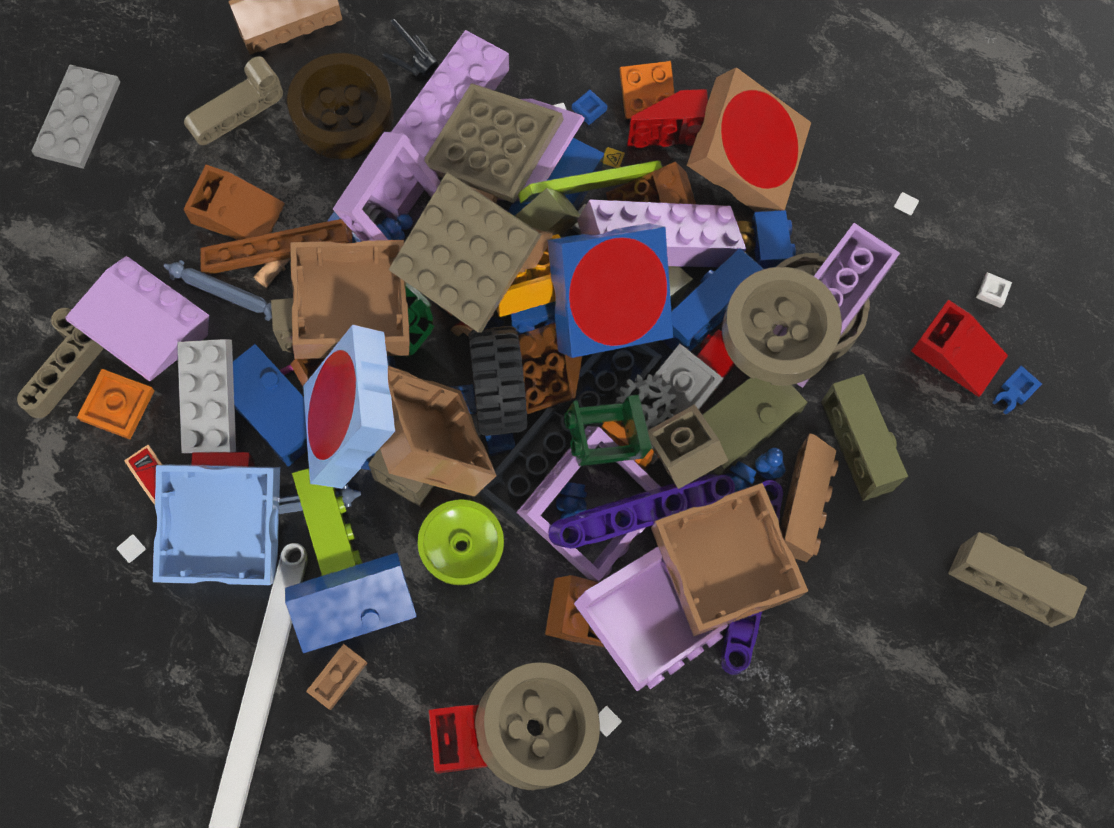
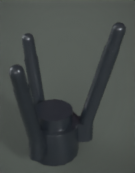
(423, 61)

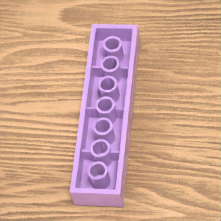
(468, 62)

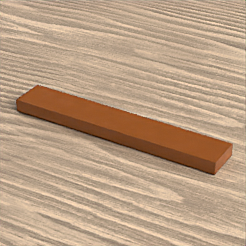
(269, 246)

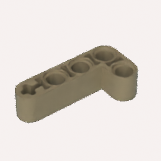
(237, 104)
(58, 367)

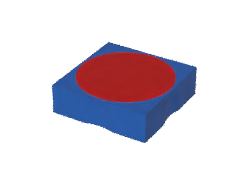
(611, 289)

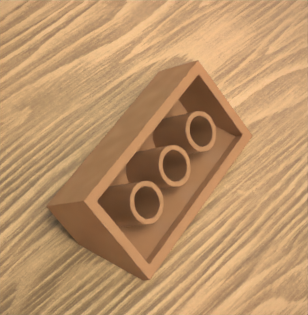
(277, 21)
(807, 497)

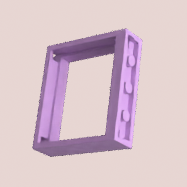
(370, 174)
(553, 484)

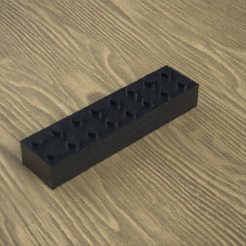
(550, 439)

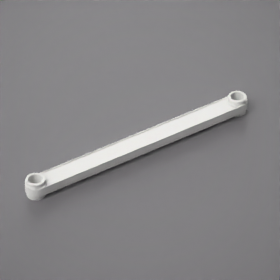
(258, 695)

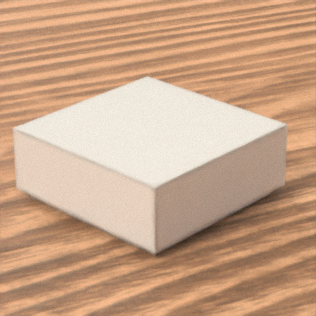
(994, 290)

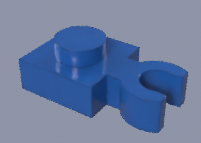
(1017, 388)

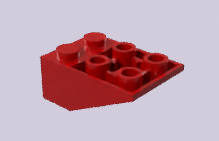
(670, 120)
(960, 348)
(455, 739)

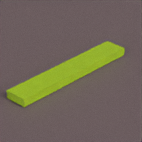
(589, 181)

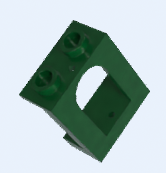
(635, 427)

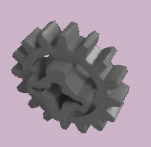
(652, 394)

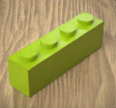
(326, 525)

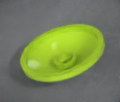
(457, 523)

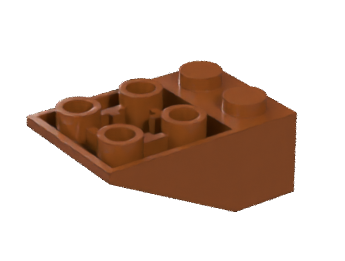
(664, 185)
(231, 205)
(547, 374)
(564, 617)

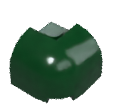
(419, 319)

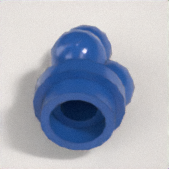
(393, 228)
(770, 464)
(741, 476)
(571, 501)

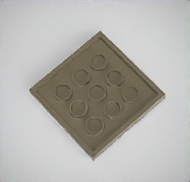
(493, 141)
(464, 252)

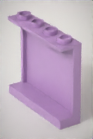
(643, 621)

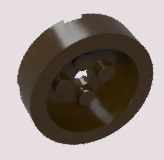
(326, 86)

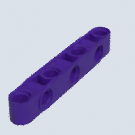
(638, 511)
(742, 634)

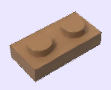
(337, 677)

